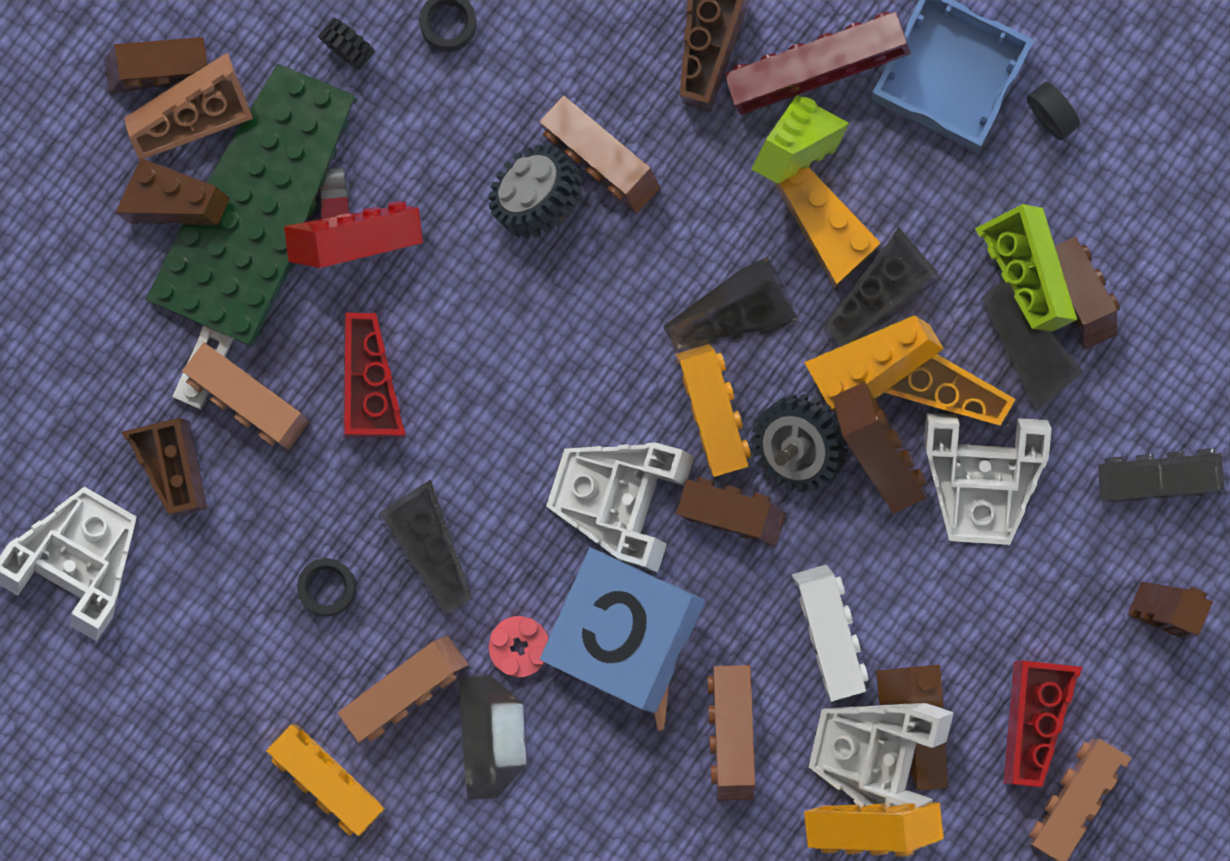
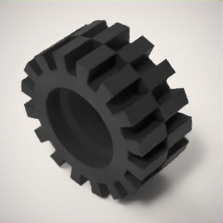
(346, 43)

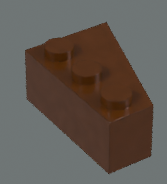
(171, 464)

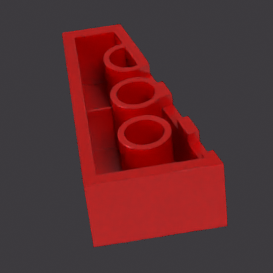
(353, 235)
(368, 389)

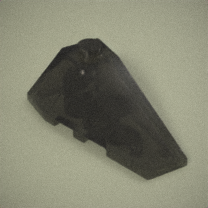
(740, 305)

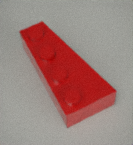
(1036, 718)

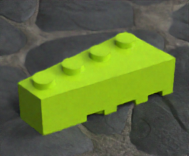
(798, 139)
(1030, 264)

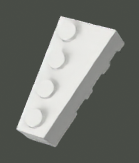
(830, 632)

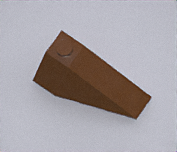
(914, 686)

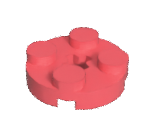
(503, 638)

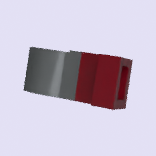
(334, 194)

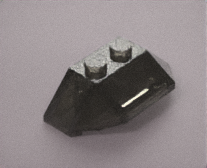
(490, 736)

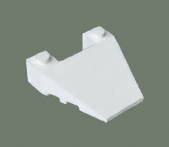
(984, 486)
(609, 495)
(79, 549)
(872, 749)

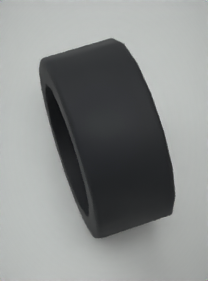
(444, 44)
(1053, 110)
(313, 568)

